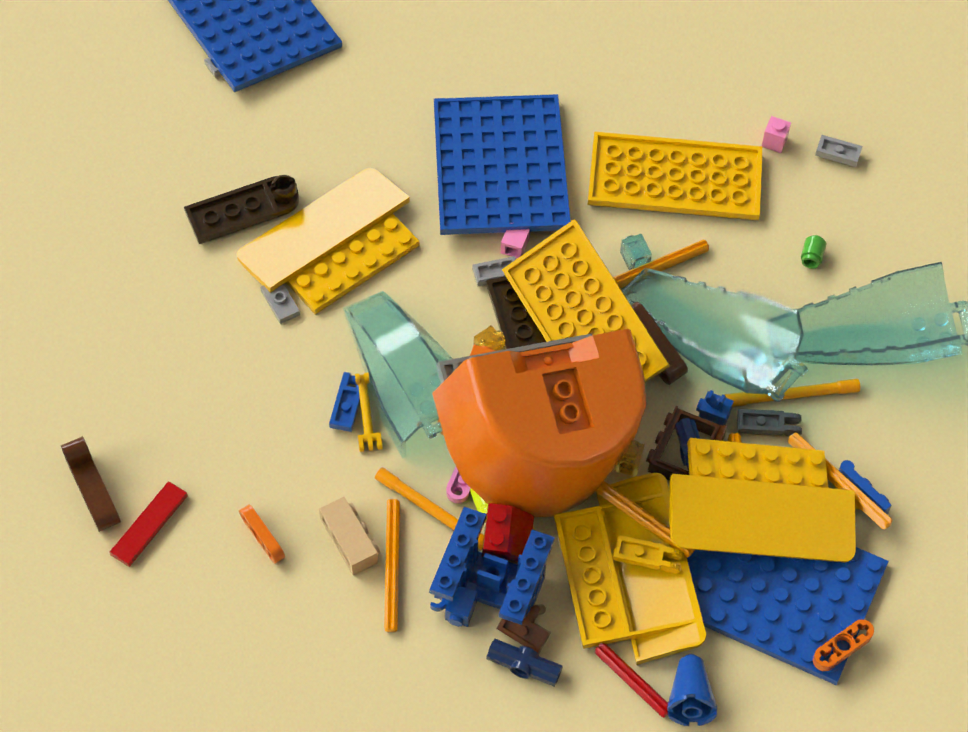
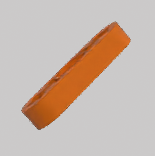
(262, 534)
(847, 635)

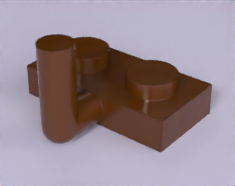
(529, 633)

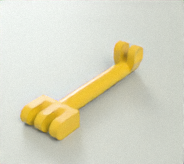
(369, 435)

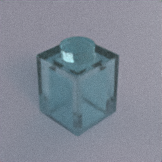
(635, 251)

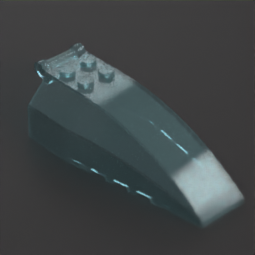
(885, 322)
(723, 332)
(399, 365)

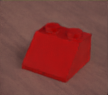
(506, 531)

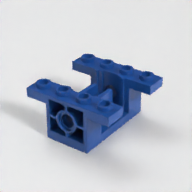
(496, 580)

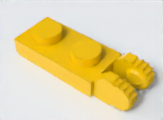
(646, 554)

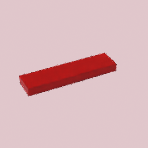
(148, 524)

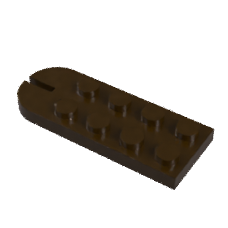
(242, 207)
(512, 315)

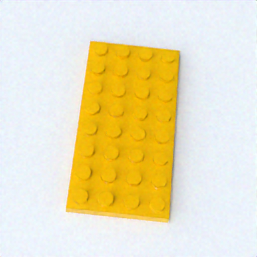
(675, 175)
(576, 295)

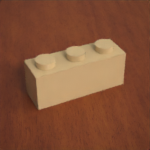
(349, 535)

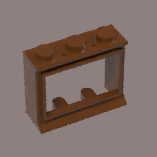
(666, 469)

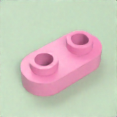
(457, 484)

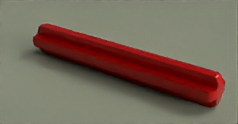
(631, 678)

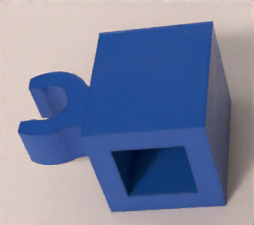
(715, 408)
(460, 609)

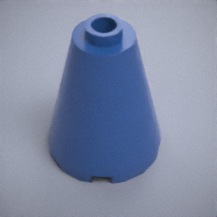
(691, 693)

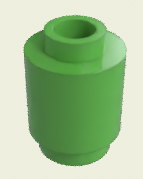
(813, 251)

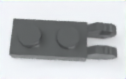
(767, 422)

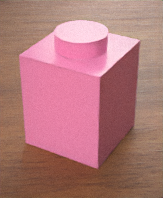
(776, 134)
(515, 242)

